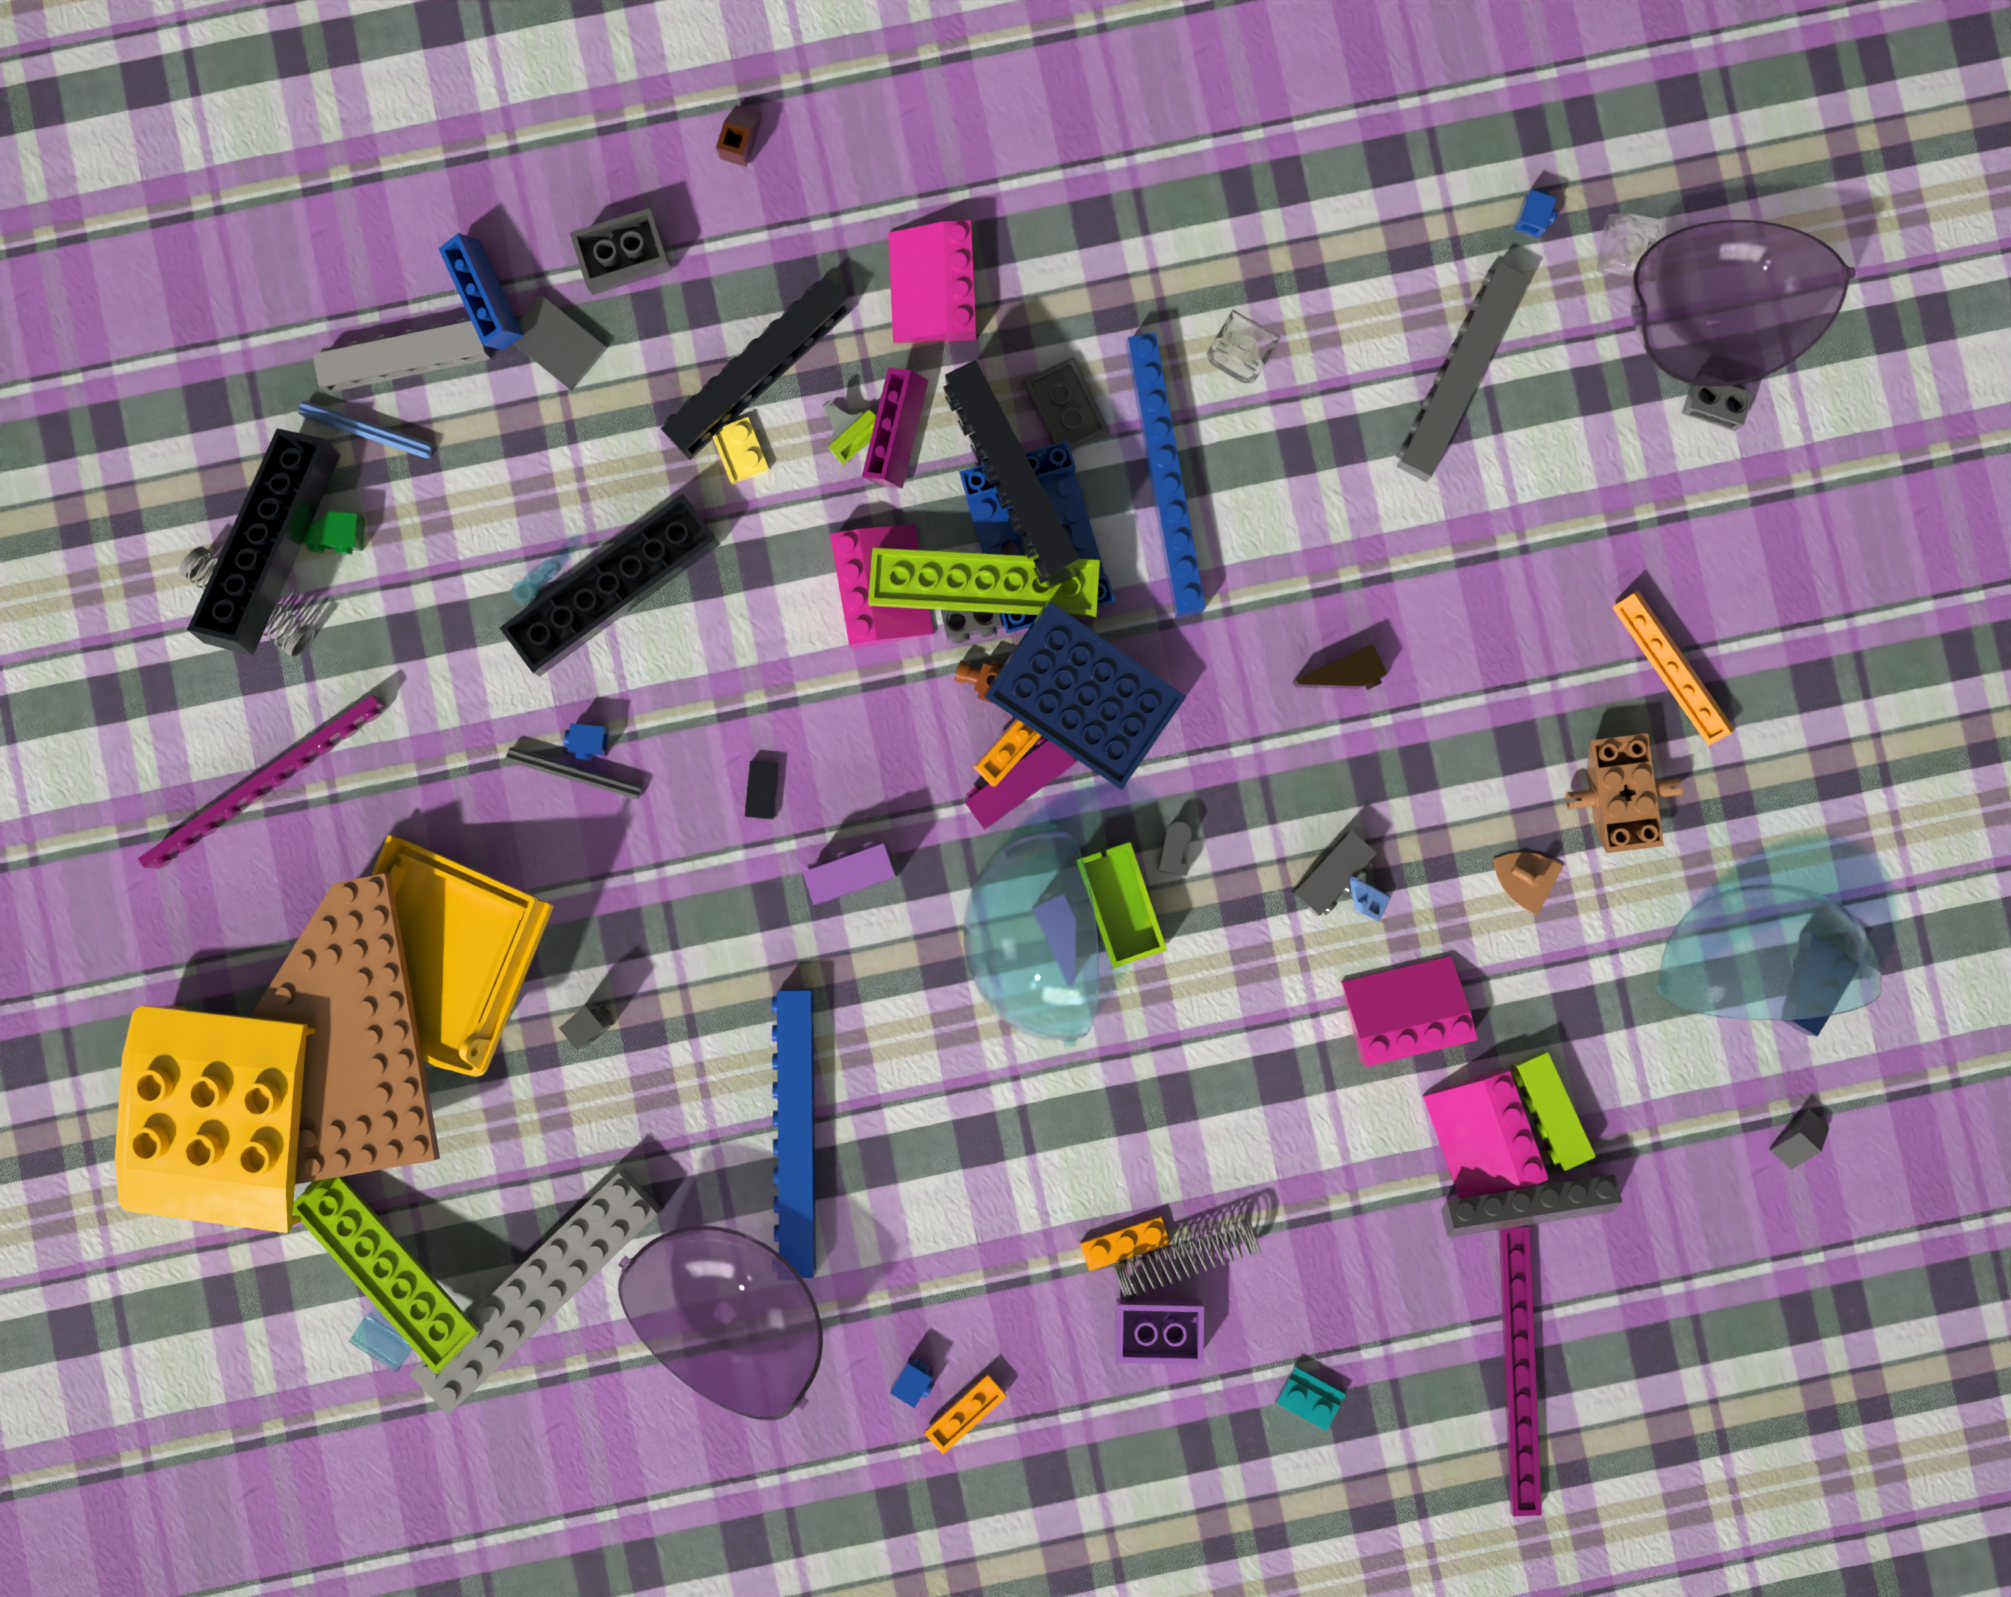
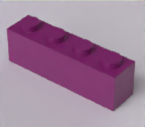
(895, 428)
(1019, 784)

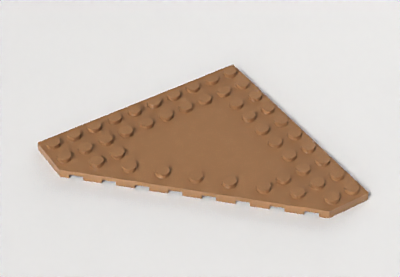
(364, 1063)

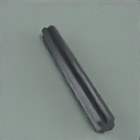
(574, 773)

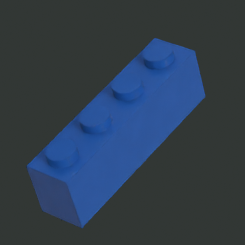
(480, 291)

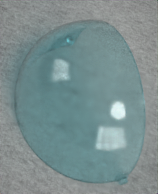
(1035, 937)
(1770, 956)

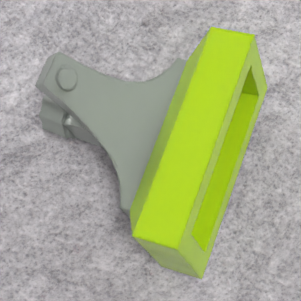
(850, 432)

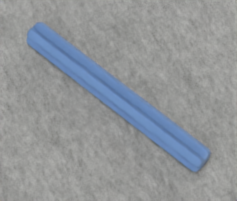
(365, 429)

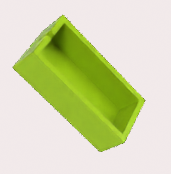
(1123, 906)

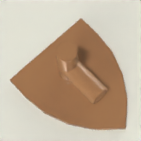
(1527, 878)

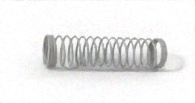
(291, 647)
(1249, 1241)

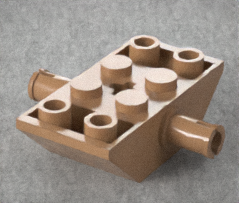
(1629, 820)

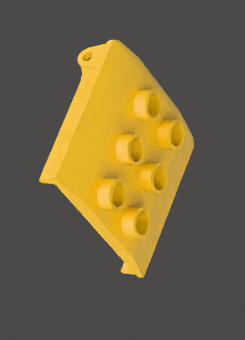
(463, 951)
(210, 1117)

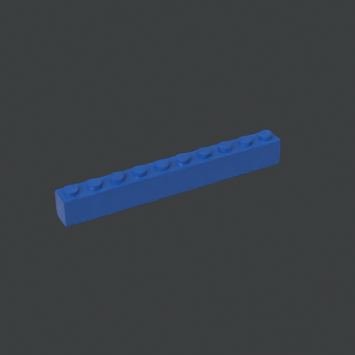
(1165, 475)
(795, 1129)

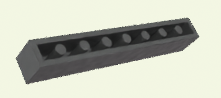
(1462, 372)

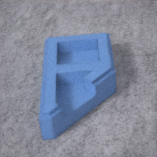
(1368, 899)

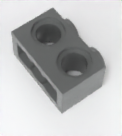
(1717, 410)
(971, 627)
(587, 1025)

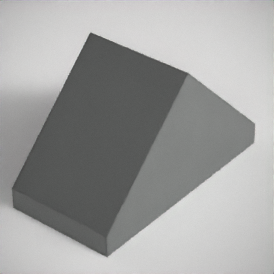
(1801, 1140)

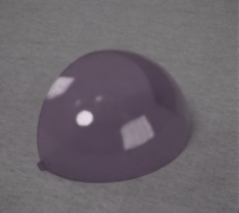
(1735, 299)
(725, 1318)

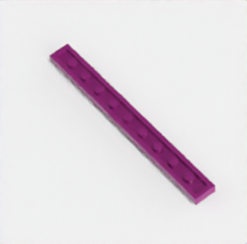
(254, 789)
(1520, 1371)

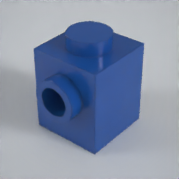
(1536, 213)
(586, 740)
(913, 1382)

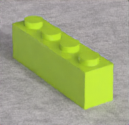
(1552, 1110)

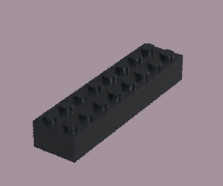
(1012, 474)
(264, 542)
(609, 585)

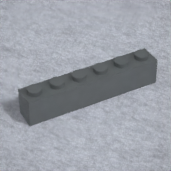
(1531, 1206)

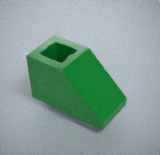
(336, 531)

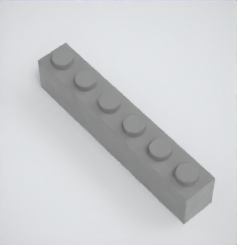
(399, 356)

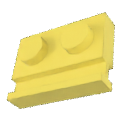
(740, 451)

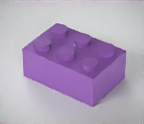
(849, 872)
(1159, 1331)

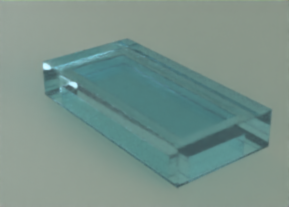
(381, 1344)

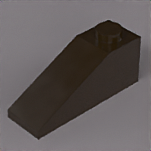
(1349, 672)

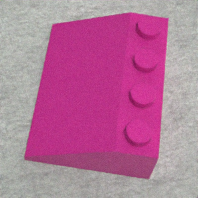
(932, 283)
(852, 558)
(1408, 1011)
(1485, 1135)

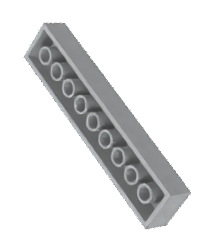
(542, 1287)

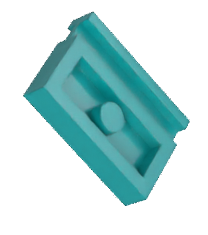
(1310, 1398)

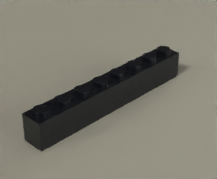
(757, 367)

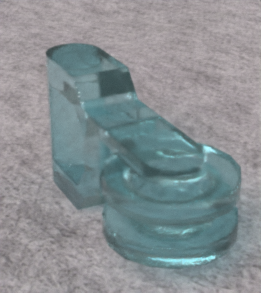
(525, 591)

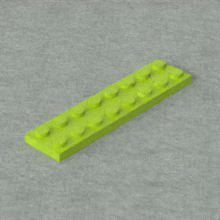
(975, 583)
(385, 1271)

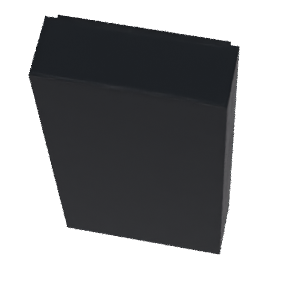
(761, 790)

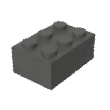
(620, 251)

